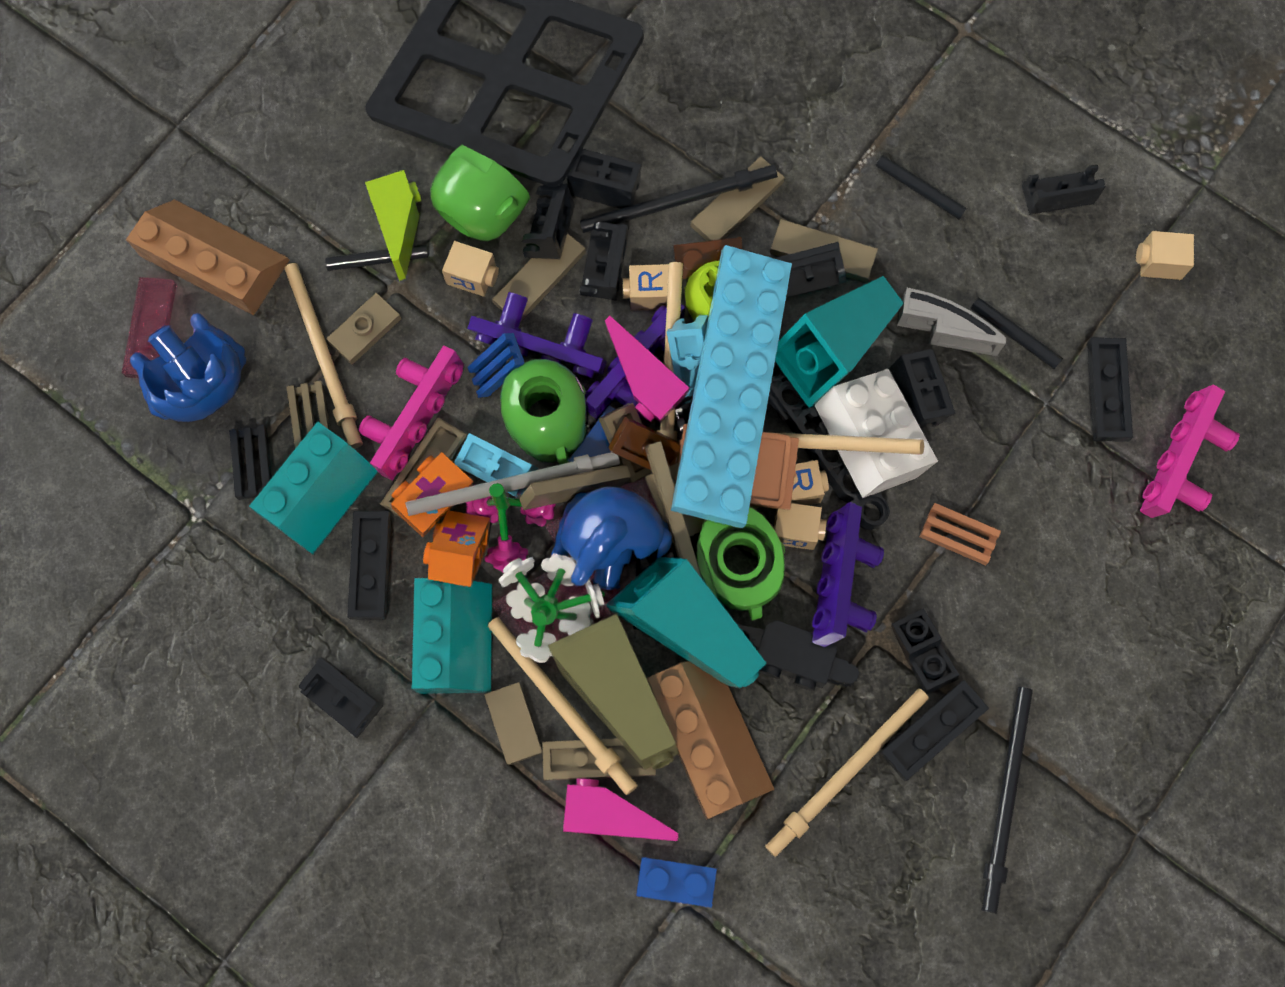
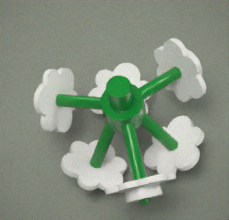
(541, 609)

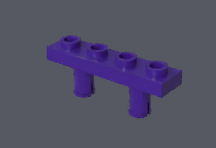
(569, 351)
(615, 385)
(836, 581)

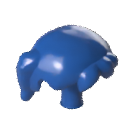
(192, 376)
(603, 531)

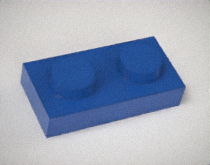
(676, 882)

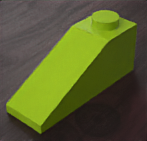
(397, 215)

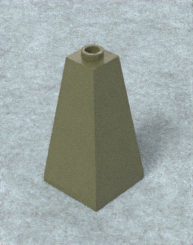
(612, 683)

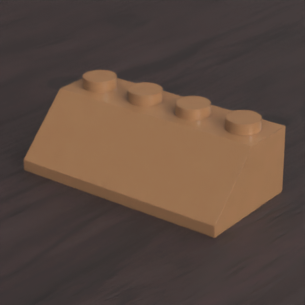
(207, 254)
(710, 738)

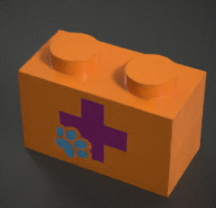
(435, 477)
(457, 548)

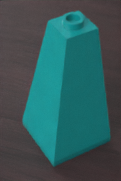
(834, 338)
(685, 616)

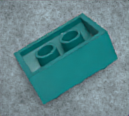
(314, 488)
(452, 637)

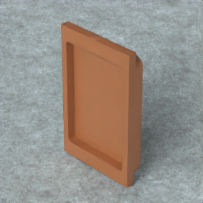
(773, 472)

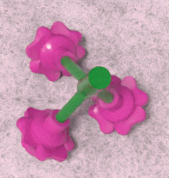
(497, 505)

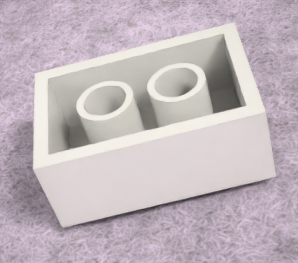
(875, 409)

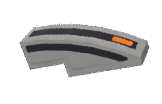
(949, 323)

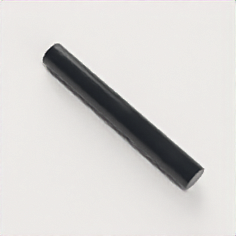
(921, 187)
(370, 258)
(1016, 333)

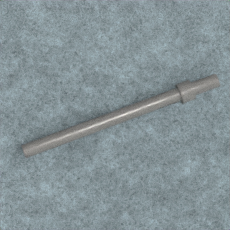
(580, 465)

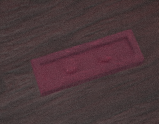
(150, 312)

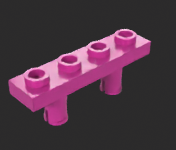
(413, 421)
(1175, 463)

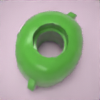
(477, 195)
(551, 436)
(746, 590)

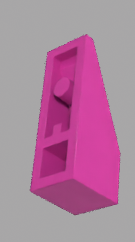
(650, 381)
(602, 812)

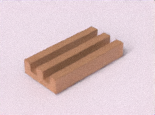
(962, 520)

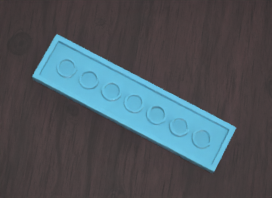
(732, 388)

